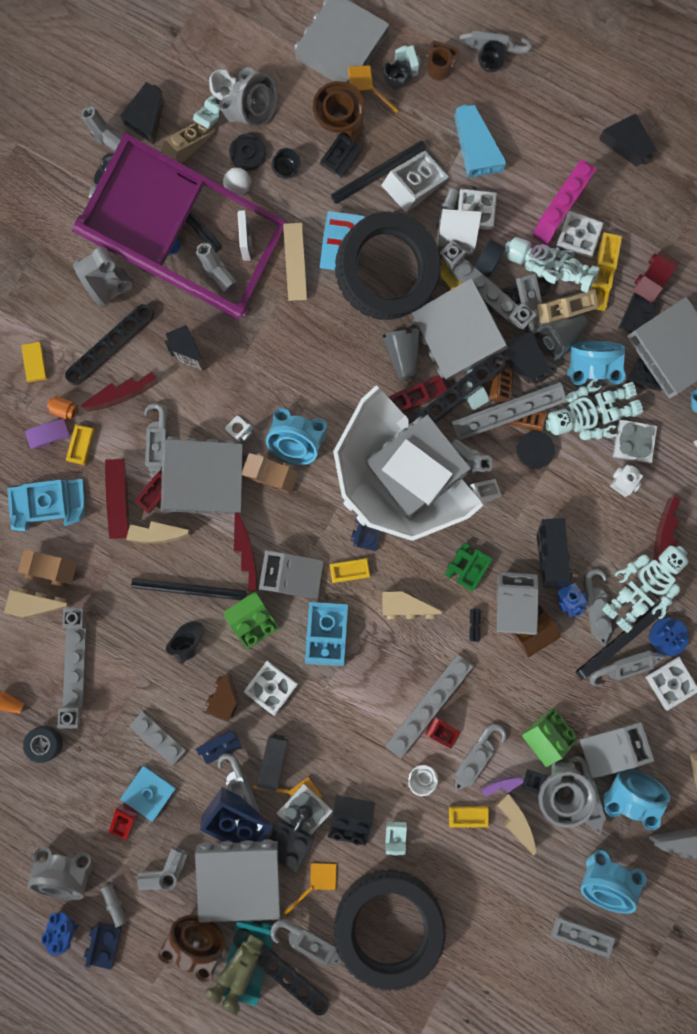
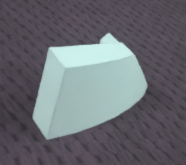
(208, 114)
(478, 398)

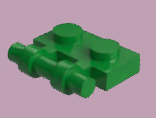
(474, 569)

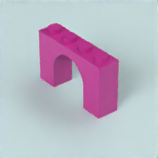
(563, 201)

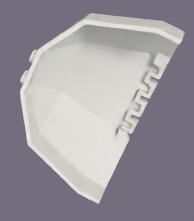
(369, 428)

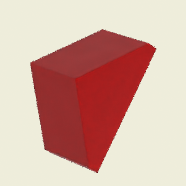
(442, 732)
(123, 821)

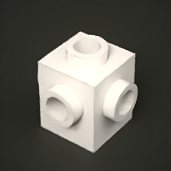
(626, 480)

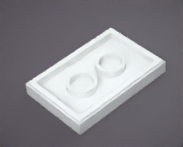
(417, 472)

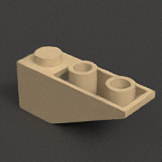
(186, 142)
(402, 604)
(27, 605)

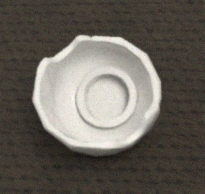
(221, 83)
(237, 181)
(423, 780)

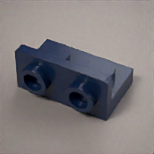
(365, 537)
(215, 748)
(103, 945)

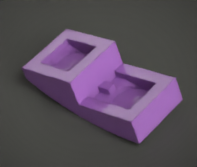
(47, 433)
(506, 783)

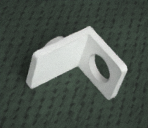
(244, 434)

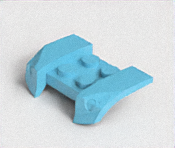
(46, 502)

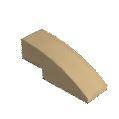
(567, 306)
(156, 533)
(516, 821)

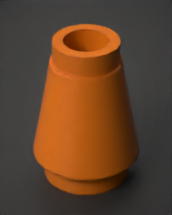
(10, 704)

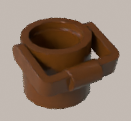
(440, 60)

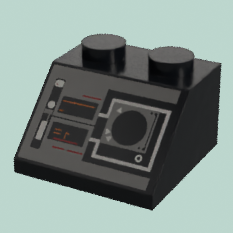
(181, 344)

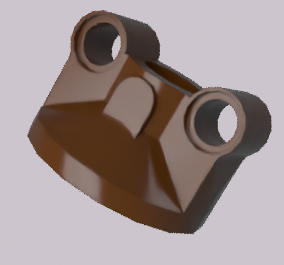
(344, 99)
(193, 947)

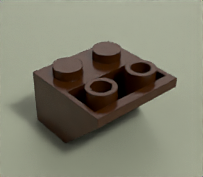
(546, 634)
(224, 700)

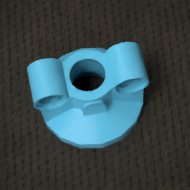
(596, 361)
(295, 437)
(637, 797)
(612, 884)

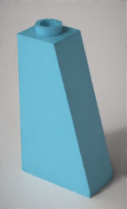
(477, 145)

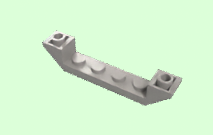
(494, 298)
(74, 669)

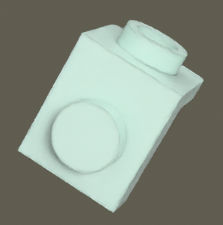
(408, 54)
(395, 838)

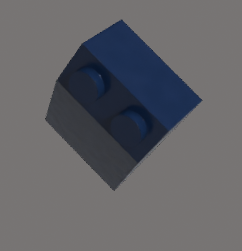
(233, 819)

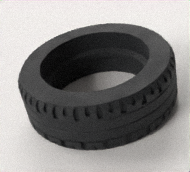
(421, 244)
(389, 975)

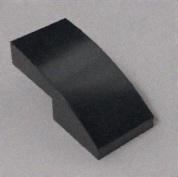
(534, 780)

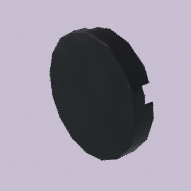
(247, 152)
(535, 450)

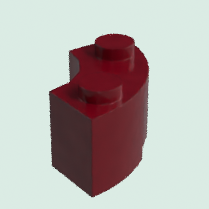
(656, 276)

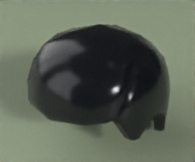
(491, 56)
(397, 74)
(285, 163)

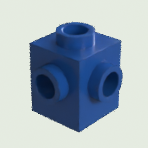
(572, 600)

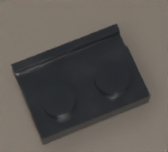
(341, 155)
(637, 313)

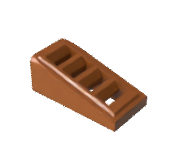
(496, 386)
(530, 426)

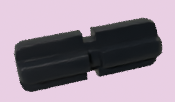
(475, 620)

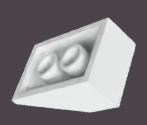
(414, 180)
(460, 227)

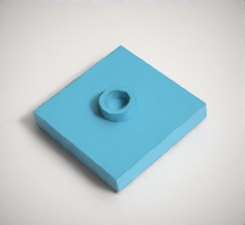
(148, 793)

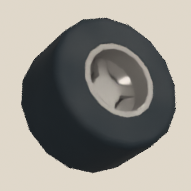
(489, 258)
(36, 748)

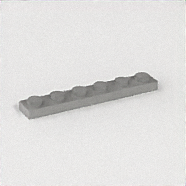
(509, 411)
(429, 706)

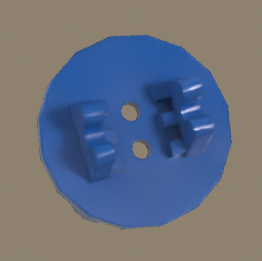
(662, 630)
(58, 933)

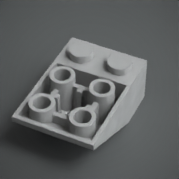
(291, 574)
(517, 603)
(616, 750)
(680, 841)

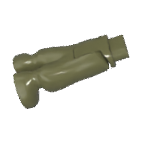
(236, 975)

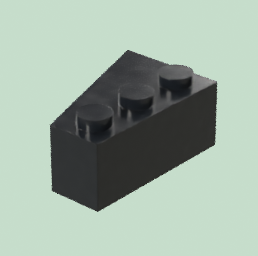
(553, 553)

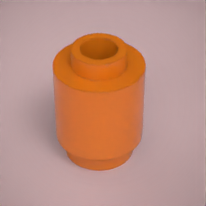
(62, 408)

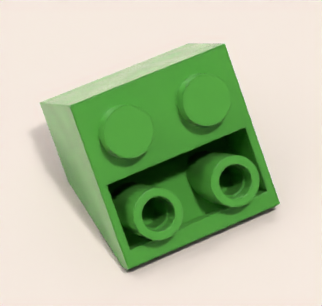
(250, 620)
(550, 737)

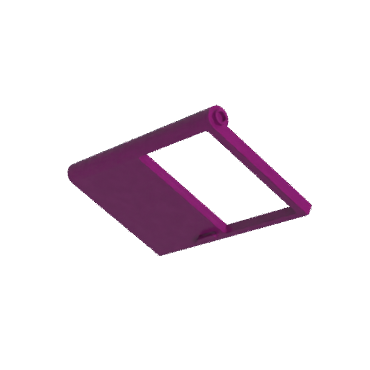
(143, 208)

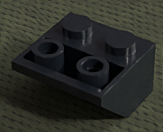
(351, 820)

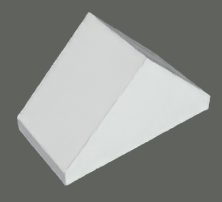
(486, 490)

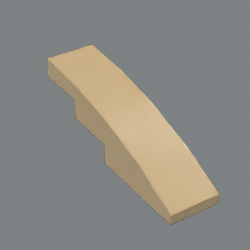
(295, 261)

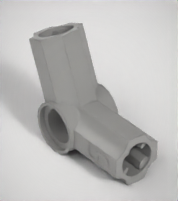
(100, 128)
(215, 268)
(473, 458)
(155, 879)

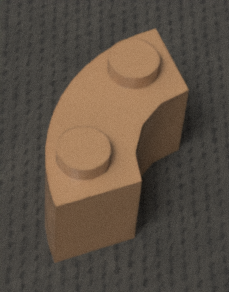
(268, 472)
(47, 567)

